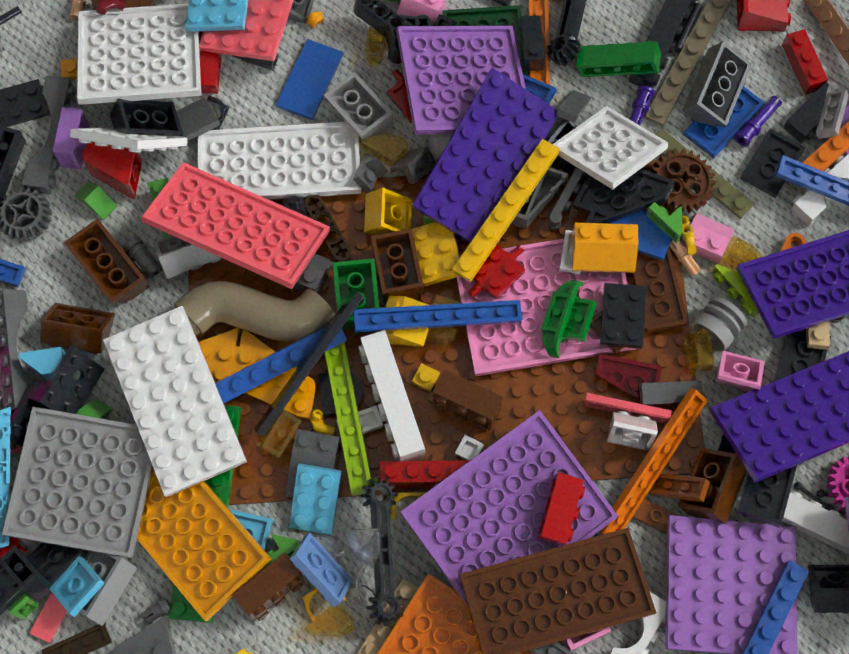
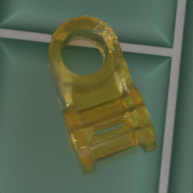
(375, 43)
(698, 353)

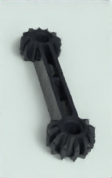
(566, 43)
(378, 511)

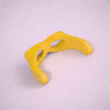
(688, 236)
(401, 496)
(307, 598)

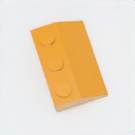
(604, 247)

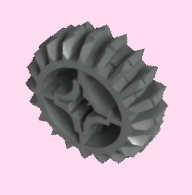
(18, 228)

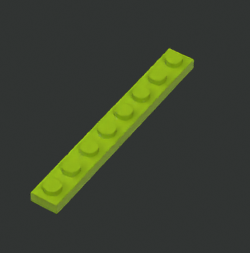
(348, 418)

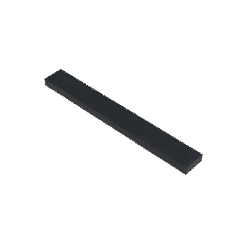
(308, 363)

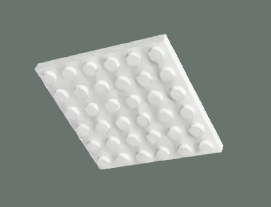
(137, 55)

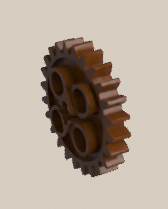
(685, 180)

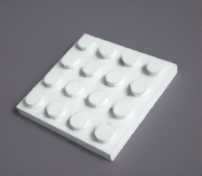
(107, 135)
(610, 147)

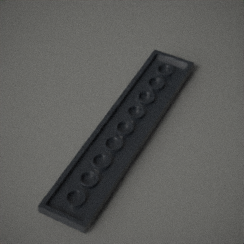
(769, 497)

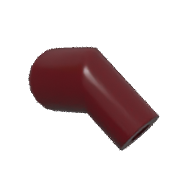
(104, 5)

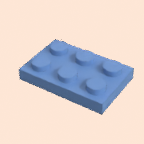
(321, 569)

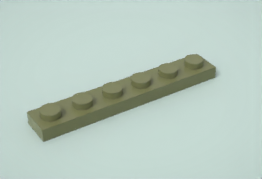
(724, 191)

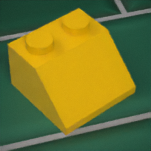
(386, 212)
(408, 337)

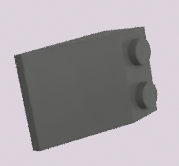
(313, 450)

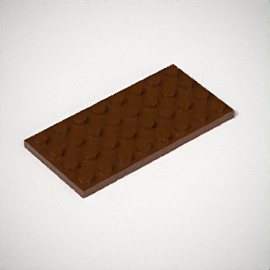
(557, 594)

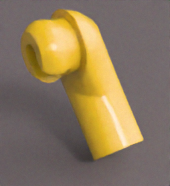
(318, 423)

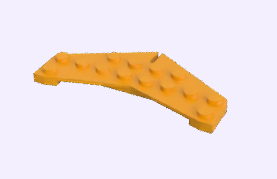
(226, 358)

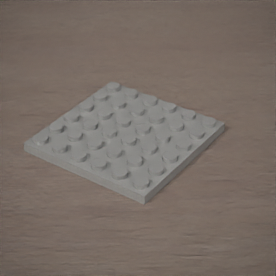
(80, 483)

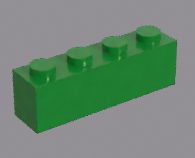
(619, 59)

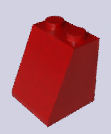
(763, 15)
(114, 167)

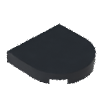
(327, 396)

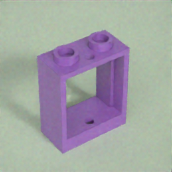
(68, 149)

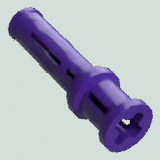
(641, 104)
(753, 127)

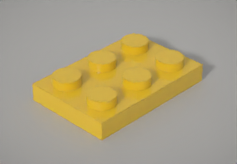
(436, 252)

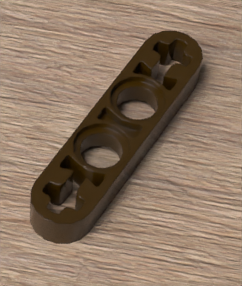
(323, 211)

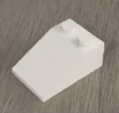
(632, 431)

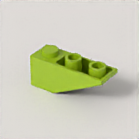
(722, 274)

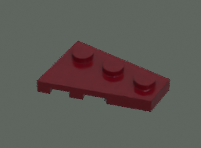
(626, 373)

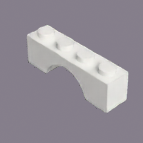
(811, 204)
(649, 629)

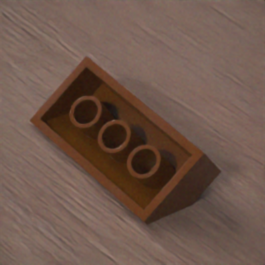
(107, 263)

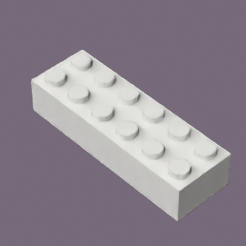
(393, 400)

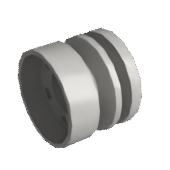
(721, 321)

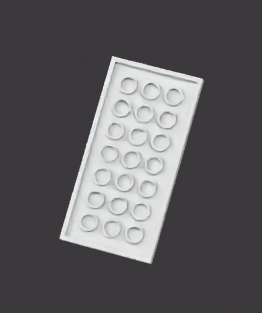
(284, 159)
(174, 401)

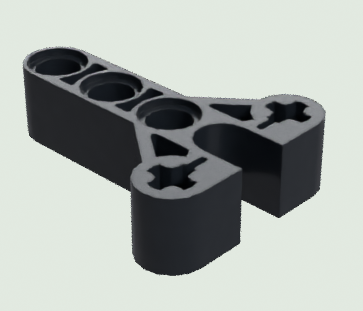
(386, 22)

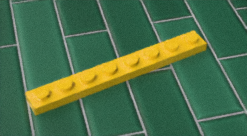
(506, 210)

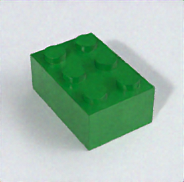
(358, 276)

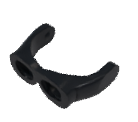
(223, 110)

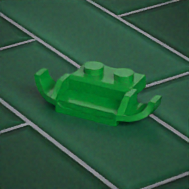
(566, 317)

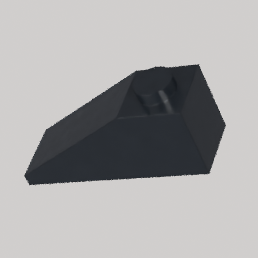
(532, 43)
(805, 119)

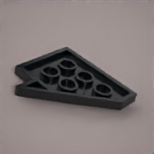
(627, 198)

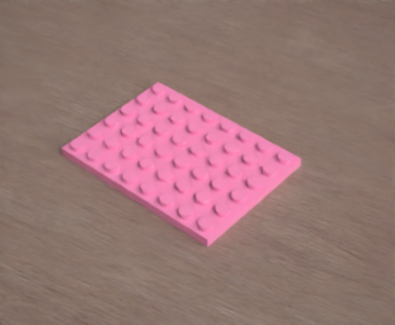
(520, 345)

